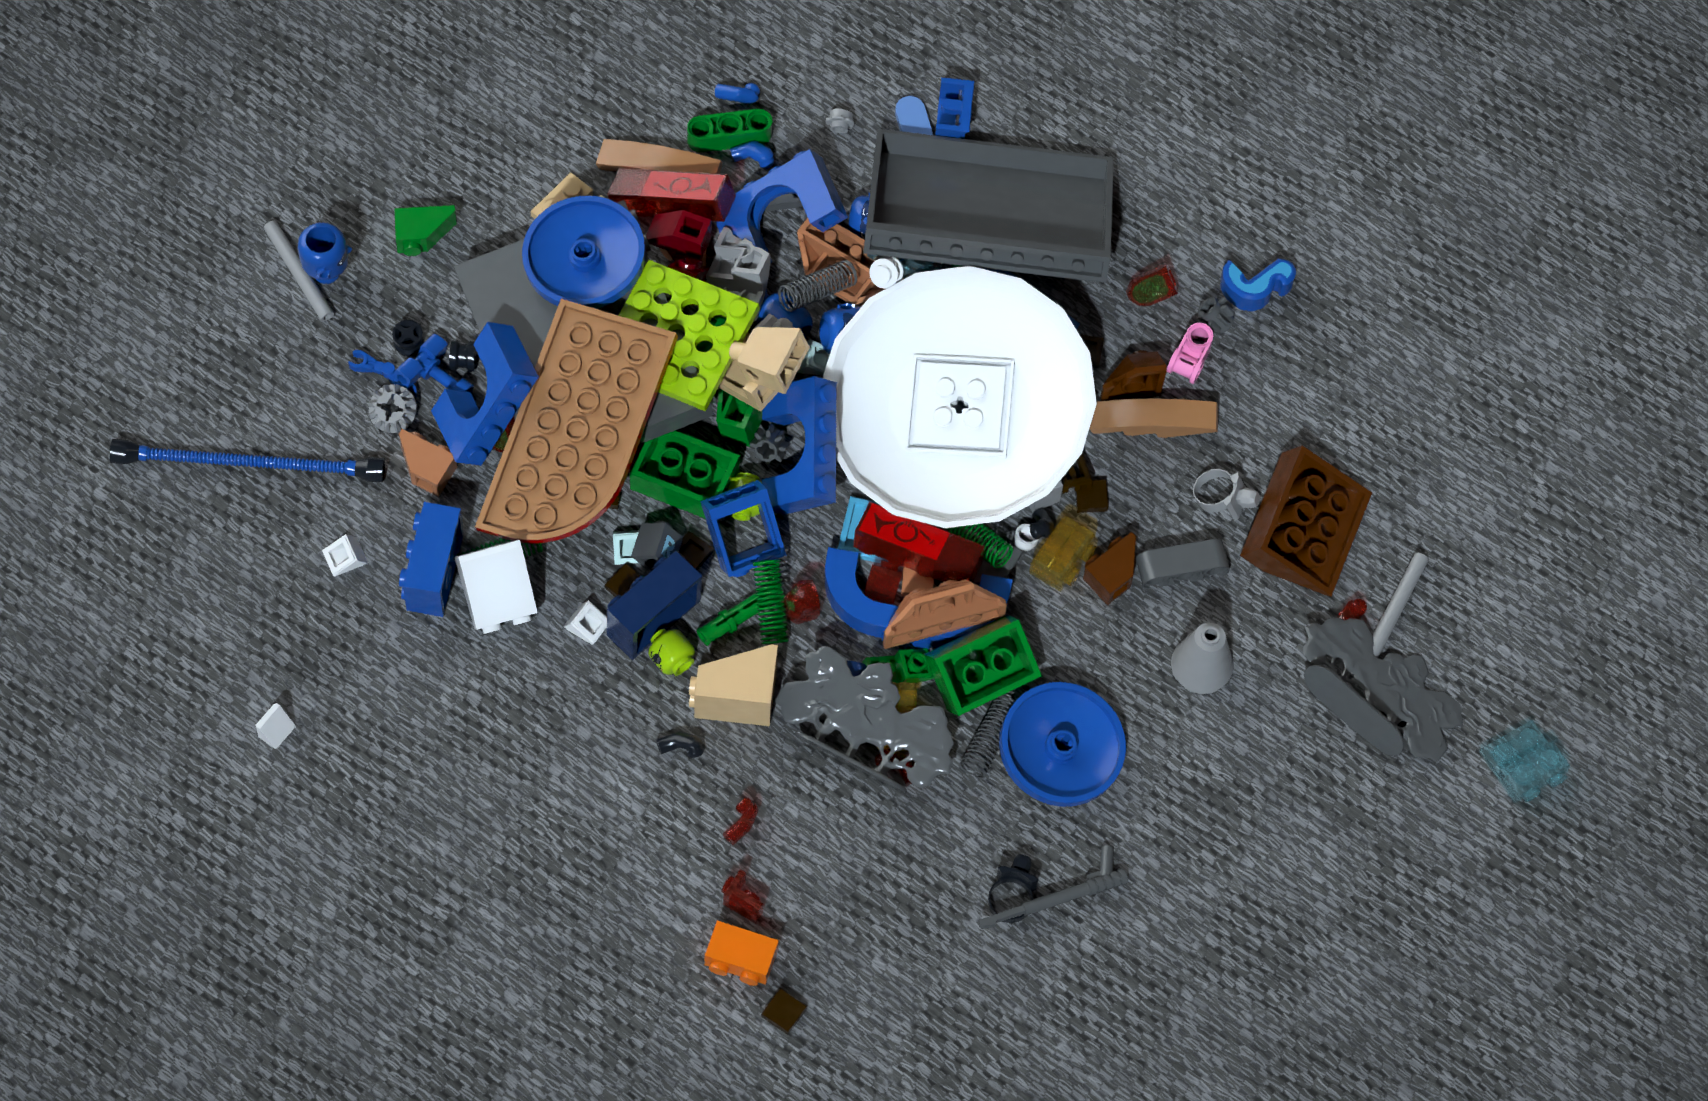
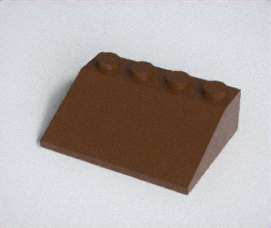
(1306, 521)

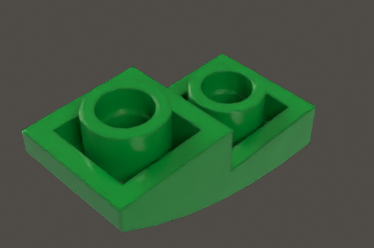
(906, 665)

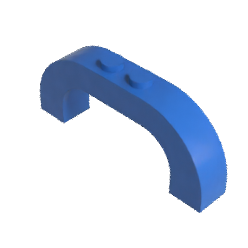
(872, 616)

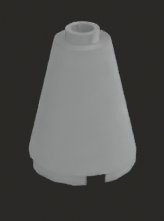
(1203, 660)

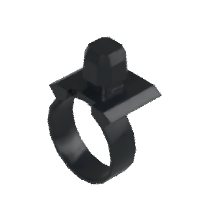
(1016, 874)

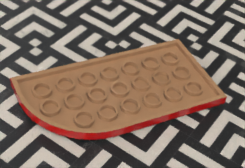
(576, 425)

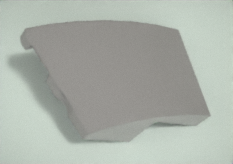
(739, 268)

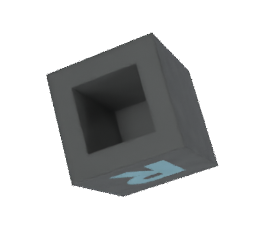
(654, 542)

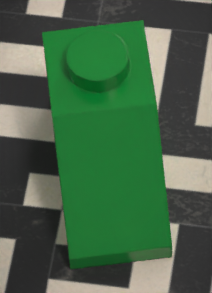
(422, 227)

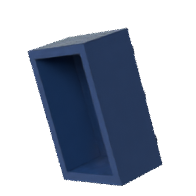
(653, 604)

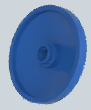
(584, 251)
(1066, 718)

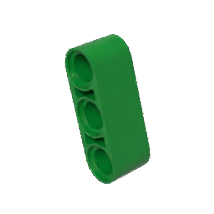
(739, 121)

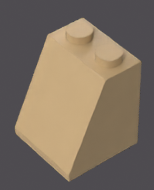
(736, 687)

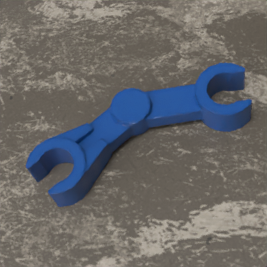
(371, 365)

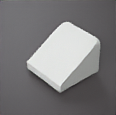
(344, 555)
(587, 622)
(274, 726)

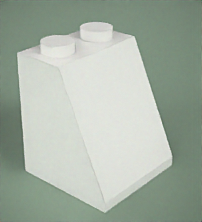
(496, 586)

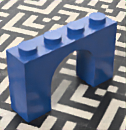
(802, 176)
(510, 377)
(814, 477)

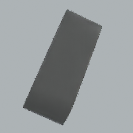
(1182, 562)

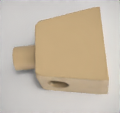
(771, 356)

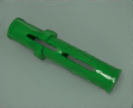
(729, 619)

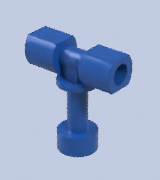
(427, 366)

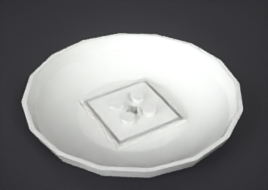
(951, 341)

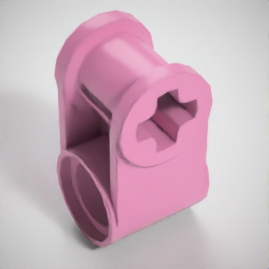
(1190, 357)

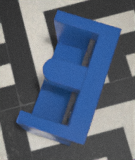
(954, 108)

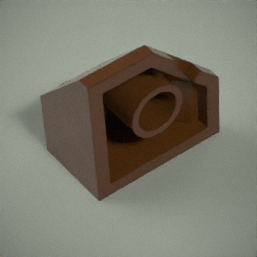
(1136, 377)

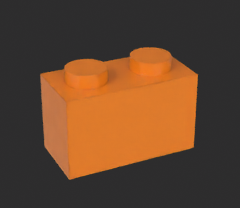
(741, 953)

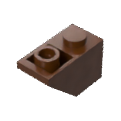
(1113, 570)

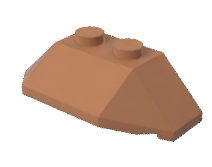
(834, 245)
(941, 611)

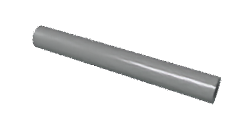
(293, 263)
(1398, 602)

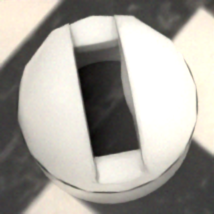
(1027, 542)

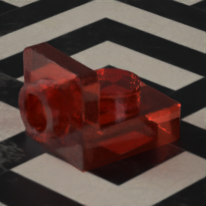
(883, 582)
(743, 903)

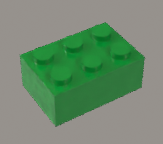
(683, 471)
(983, 665)

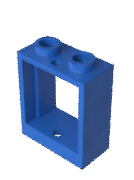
(735, 501)

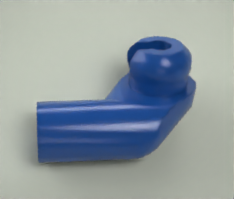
(747, 95)
(755, 151)

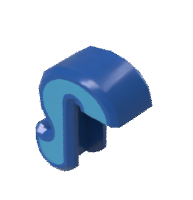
(1257, 291)

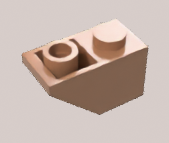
(427, 464)

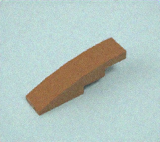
(644, 156)
(1156, 416)

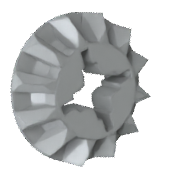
(398, 420)

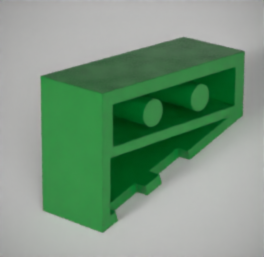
(736, 419)

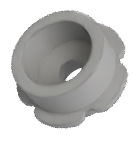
(840, 120)

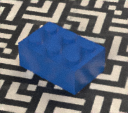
(431, 559)

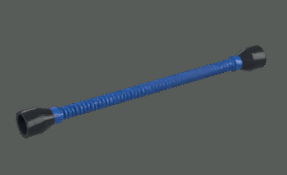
(127, 452)

